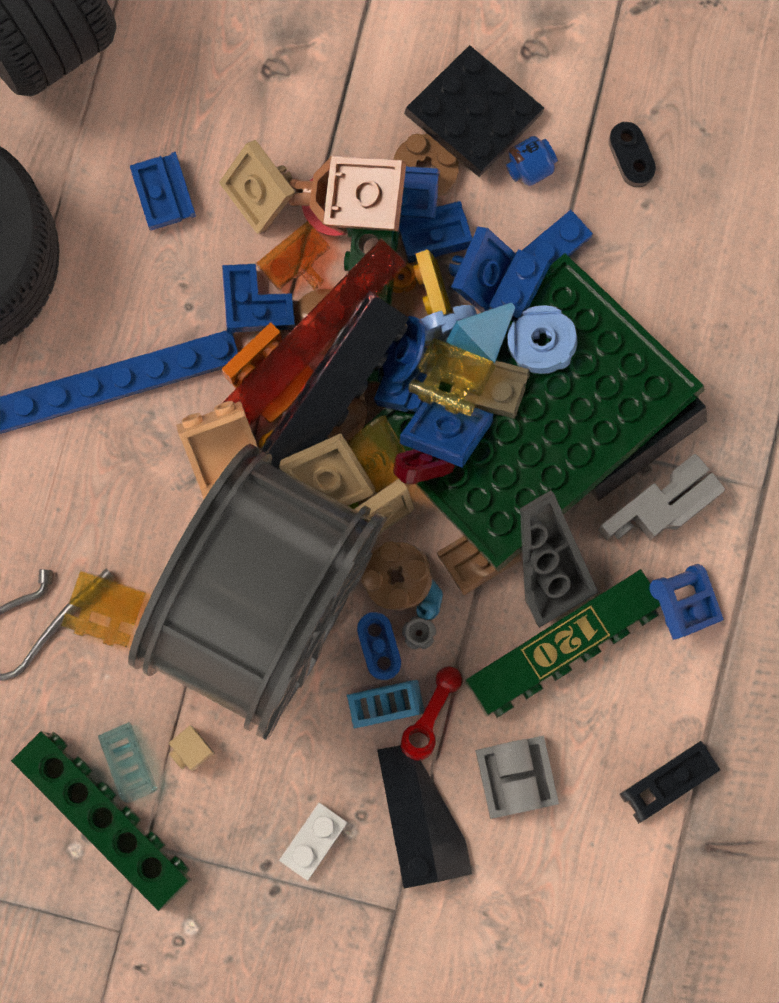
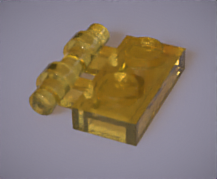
(456, 367)
(106, 598)

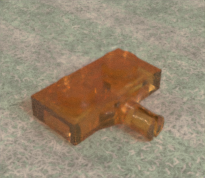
(295, 258)

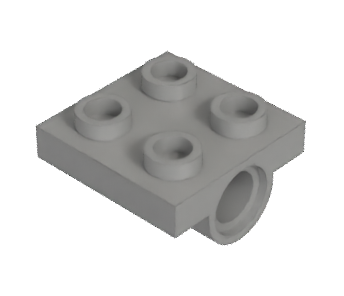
(517, 777)

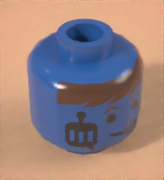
(531, 161)

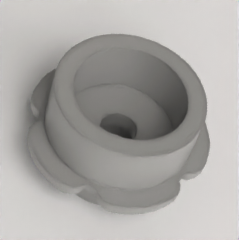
(409, 632)

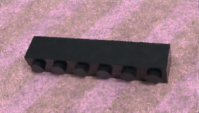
(338, 378)

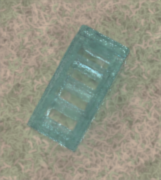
(140, 788)

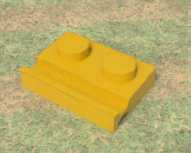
(429, 274)

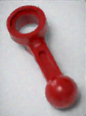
(447, 681)

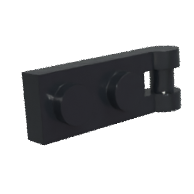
(671, 781)

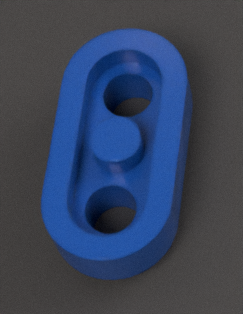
(379, 646)

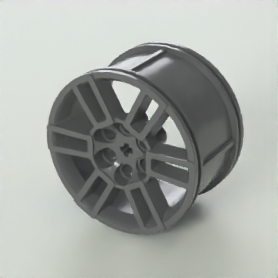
(254, 589)

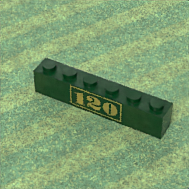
(562, 644)

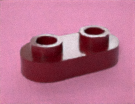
(418, 466)

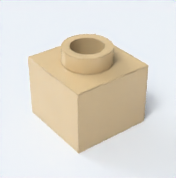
(190, 749)

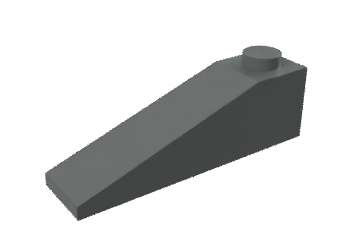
(552, 562)

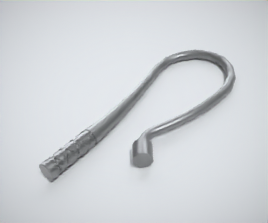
(44, 579)

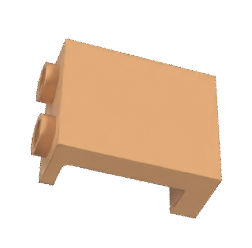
(214, 441)

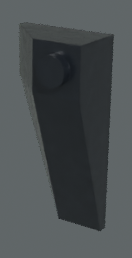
(423, 829)

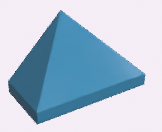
(482, 332)

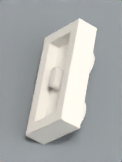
(313, 841)

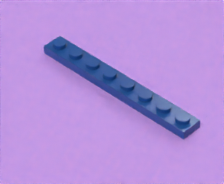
(116, 381)

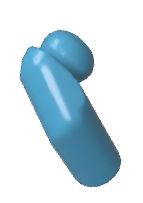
(431, 605)

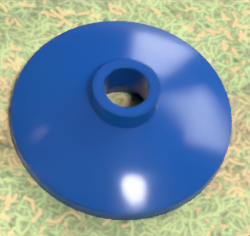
(405, 353)

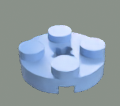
(440, 325)
(554, 354)

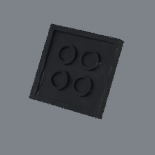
(474, 110)

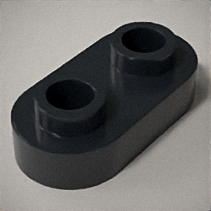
(630, 153)

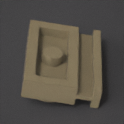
(503, 391)

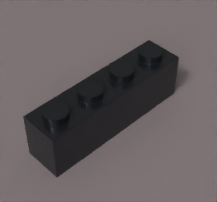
(672, 433)

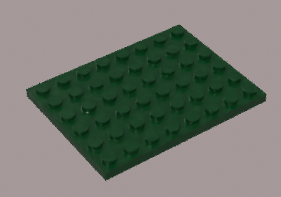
(569, 423)

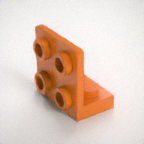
(251, 356)

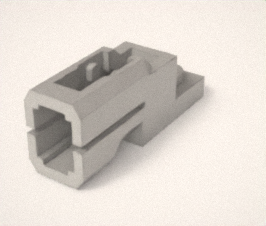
(652, 507)

